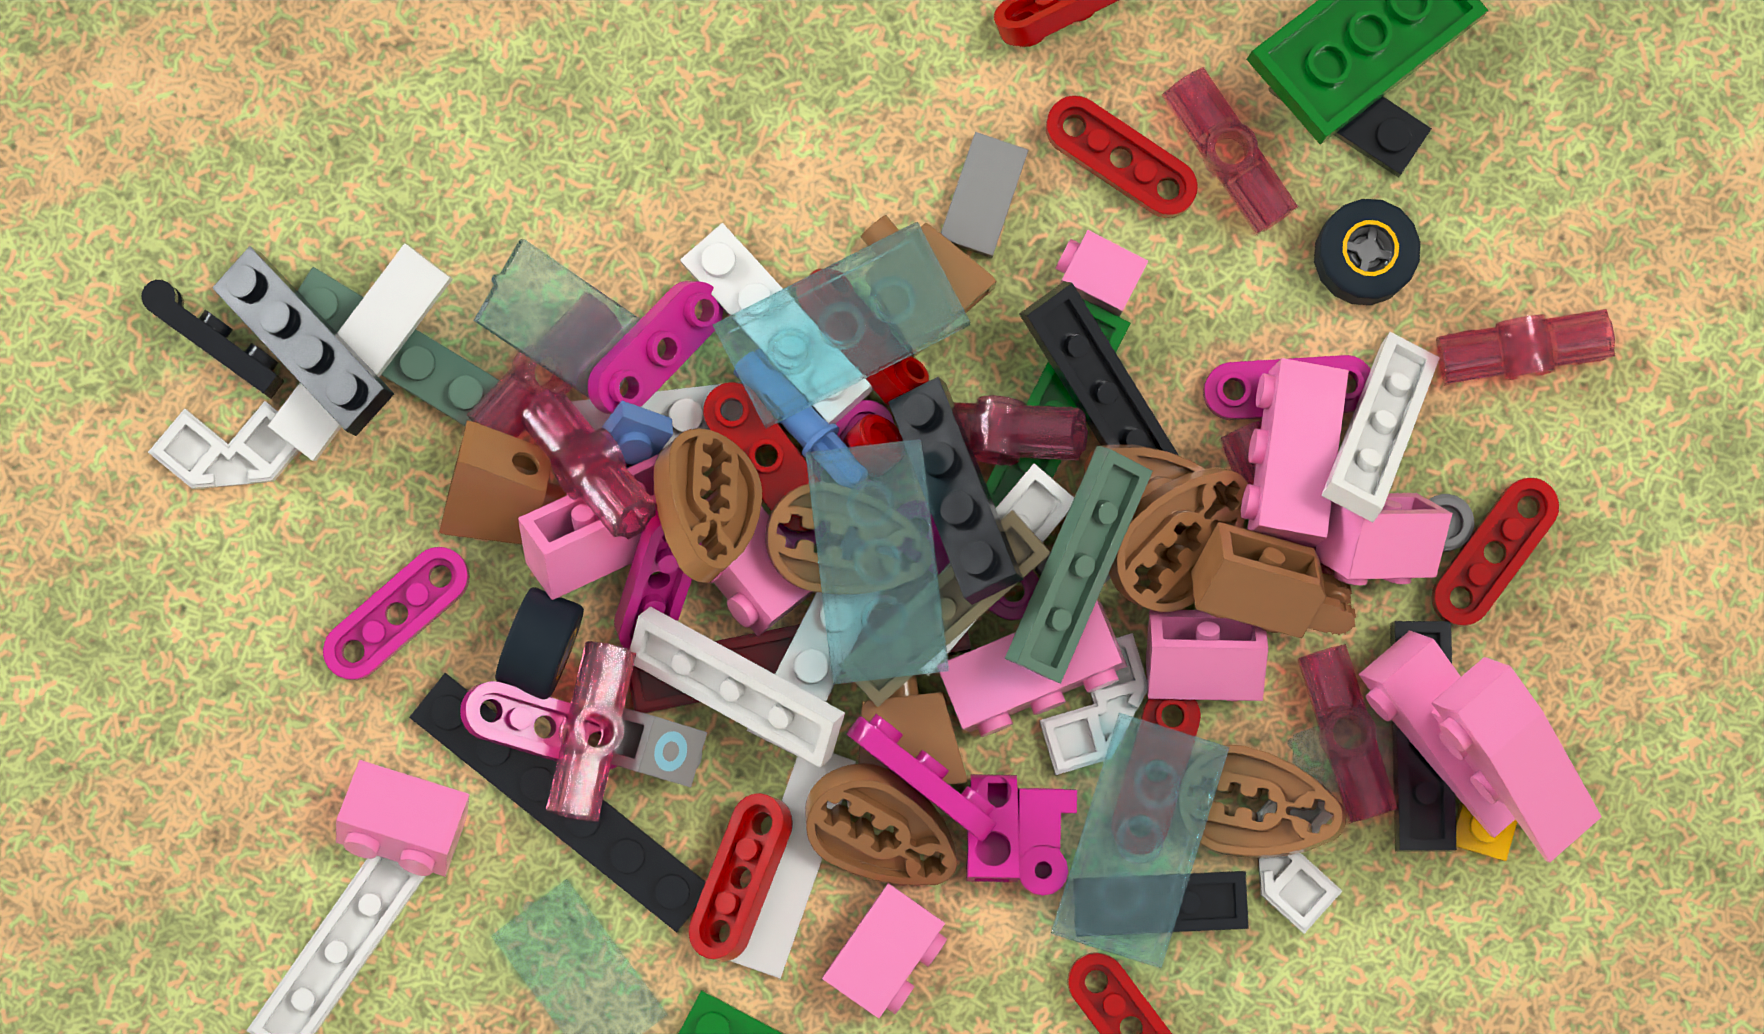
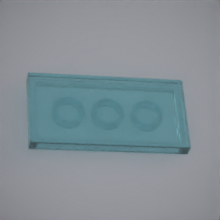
(841, 325)
(877, 561)
(1139, 840)

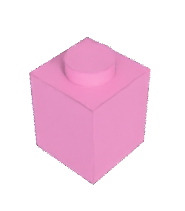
(1101, 271)

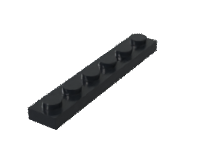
(610, 845)

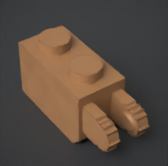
(1269, 584)

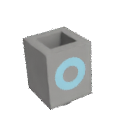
(659, 747)

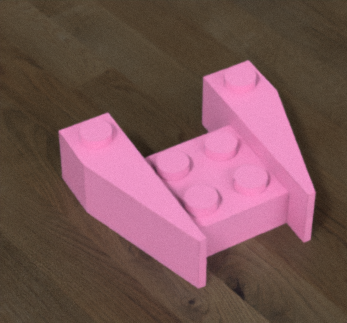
(1483, 741)

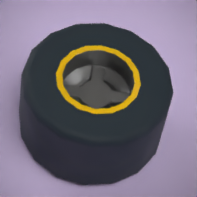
(1373, 232)
(539, 643)

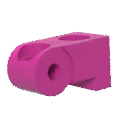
(1039, 816)
(998, 855)

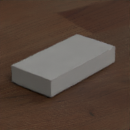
(984, 194)

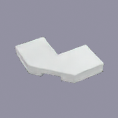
(209, 462)
(1084, 734)
(1292, 881)

